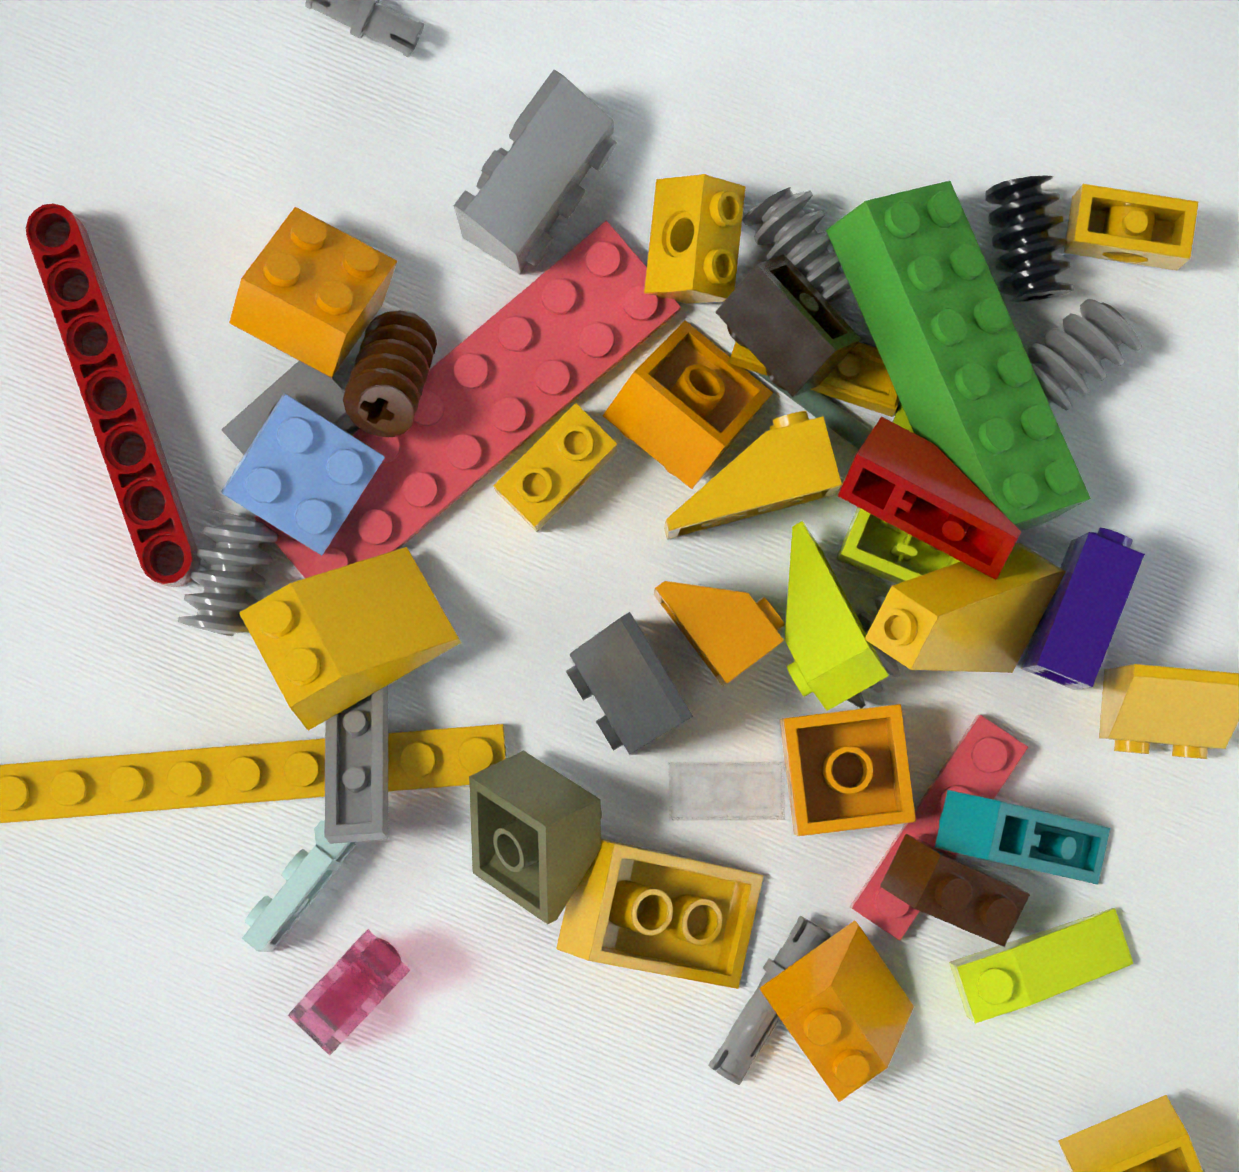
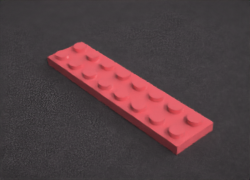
(497, 394)

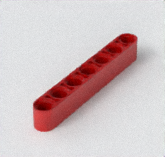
(96, 372)

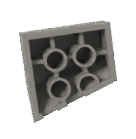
(538, 177)

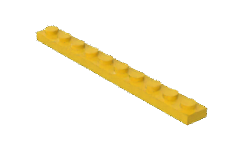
(231, 774)

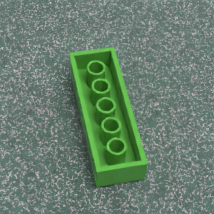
(956, 350)

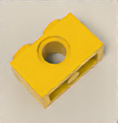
(1131, 227)
(694, 239)
(555, 467)

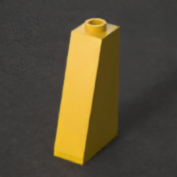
(964, 617)

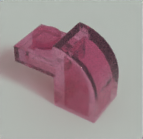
(349, 991)

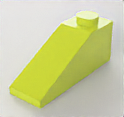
(824, 629)
(1040, 965)

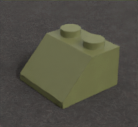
(532, 833)

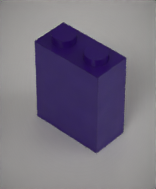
(1084, 609)

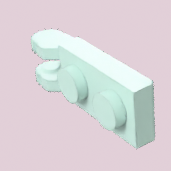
(305, 878)

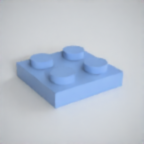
(302, 474)

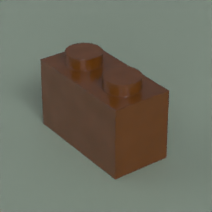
(954, 890)

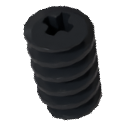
(1027, 239)

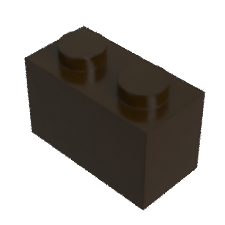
(787, 325)

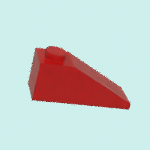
(928, 497)

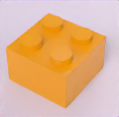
(312, 291)
(847, 770)

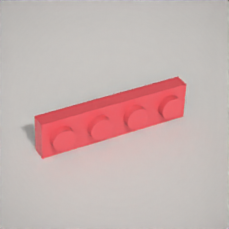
(976, 768)

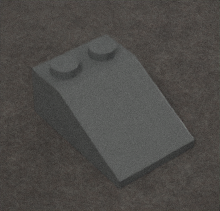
(628, 686)

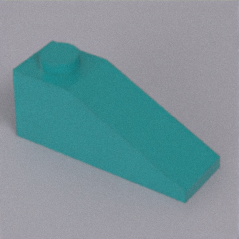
(1022, 837)

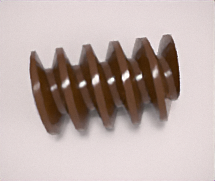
(390, 373)

